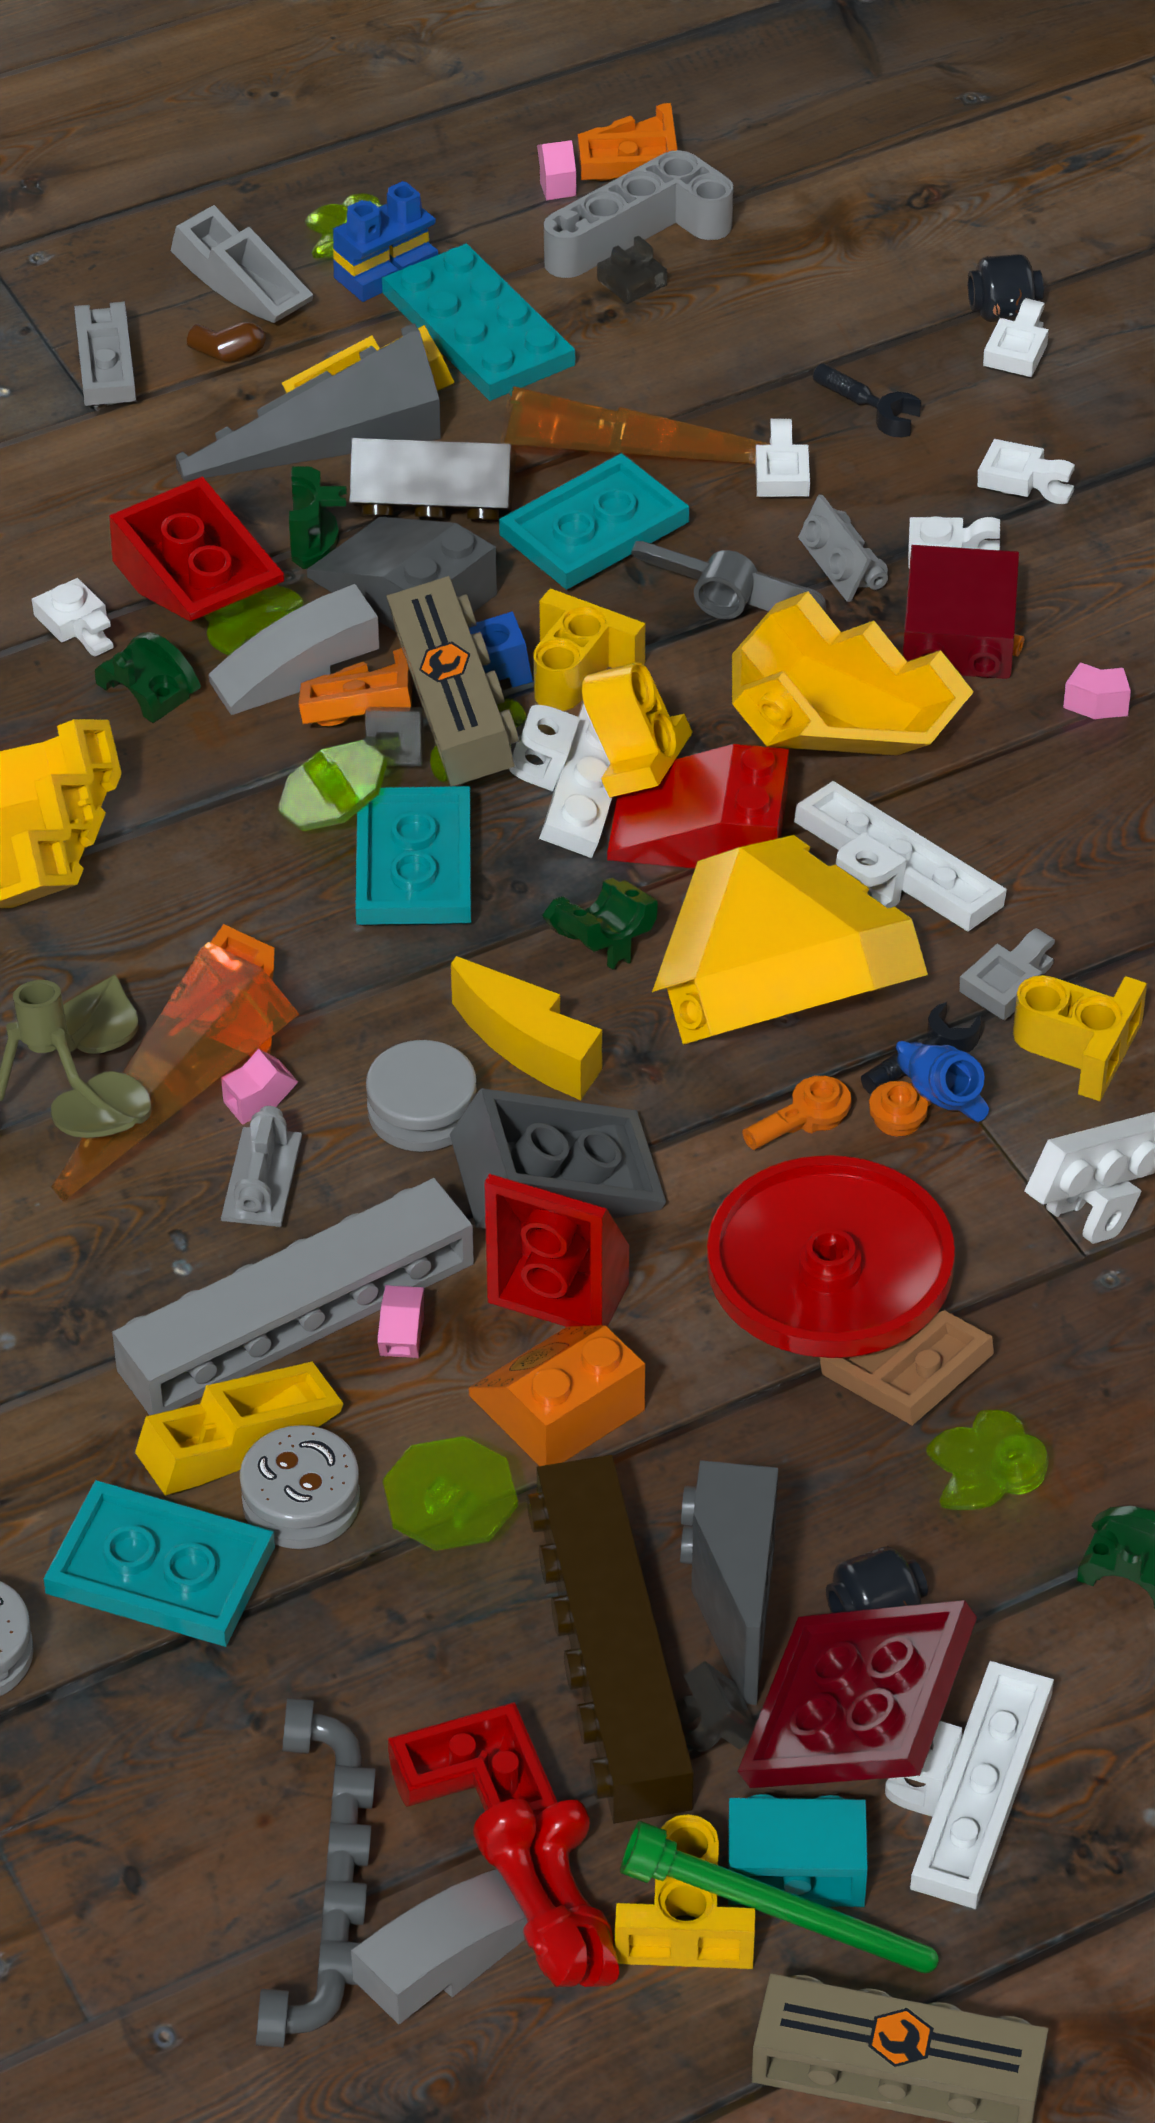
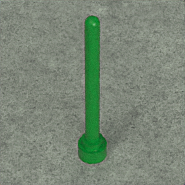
(655, 1856)

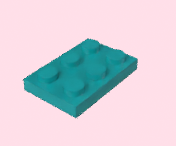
(593, 520)
(414, 857)
(160, 1563)

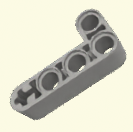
(639, 203)

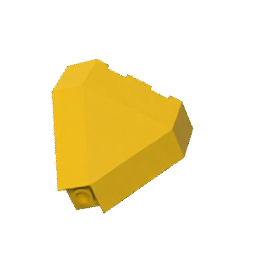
(839, 690)
(53, 808)
(776, 936)

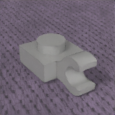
(998, 973)

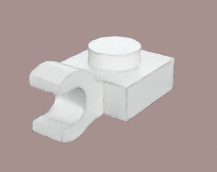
(1018, 343)
(782, 467)
(1020, 467)
(950, 533)
(73, 612)

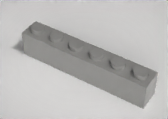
(292, 1297)

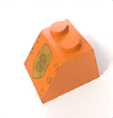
(565, 1392)

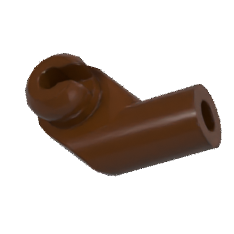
(229, 344)

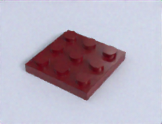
(858, 1695)

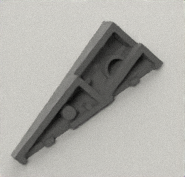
(379, 397)

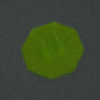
(332, 785)
(450, 1493)

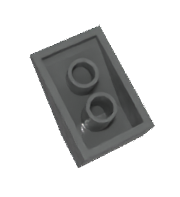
(405, 554)
(557, 1147)
(731, 1553)

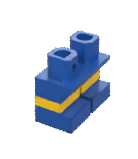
(381, 240)

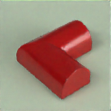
(472, 1751)

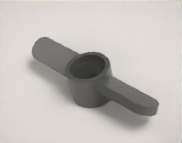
(728, 568)

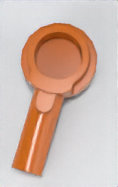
(816, 1105)
(897, 1108)

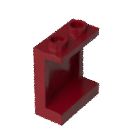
(963, 607)

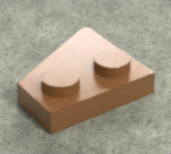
(916, 1371)

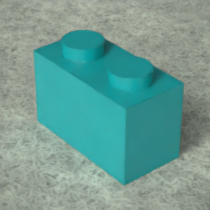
(801, 1846)

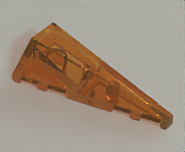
(562, 424)
(205, 1030)

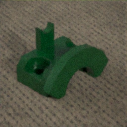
(311, 524)
(152, 672)
(609, 922)
(1122, 1547)

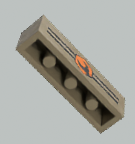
(451, 680)
(897, 2053)

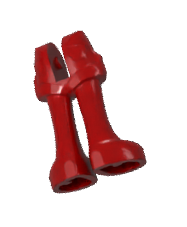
(532, 1855)

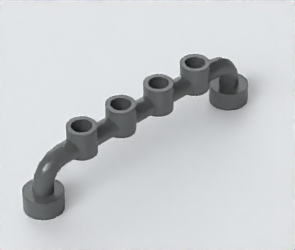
(342, 1898)

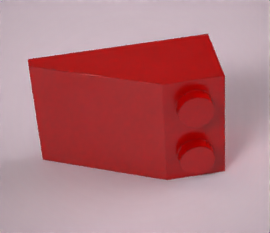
(189, 551)
(703, 807)
(552, 1255)

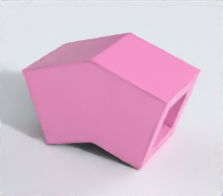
(557, 169)
(1097, 692)
(255, 1085)
(401, 1321)

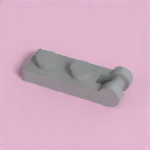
(105, 354)

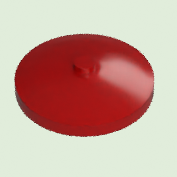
(830, 1256)

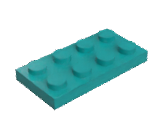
(478, 321)

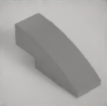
(238, 266)
(296, 650)
(439, 1945)

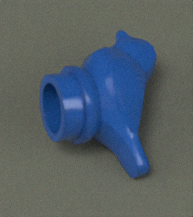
(945, 1077)

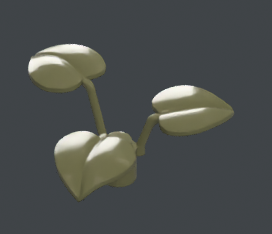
(94, 1024)

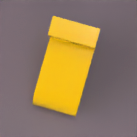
(580, 641)
(633, 727)
(1079, 1026)
(714, 1939)

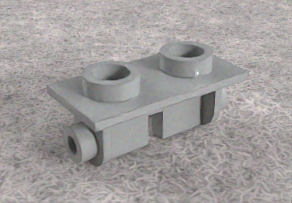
(840, 550)
(262, 1170)

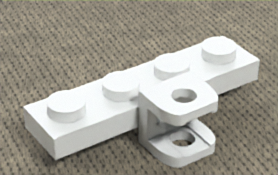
(573, 763)
(895, 858)
(1096, 1170)
(973, 1783)

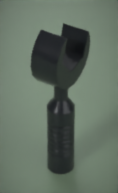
(887, 407)
(938, 1034)

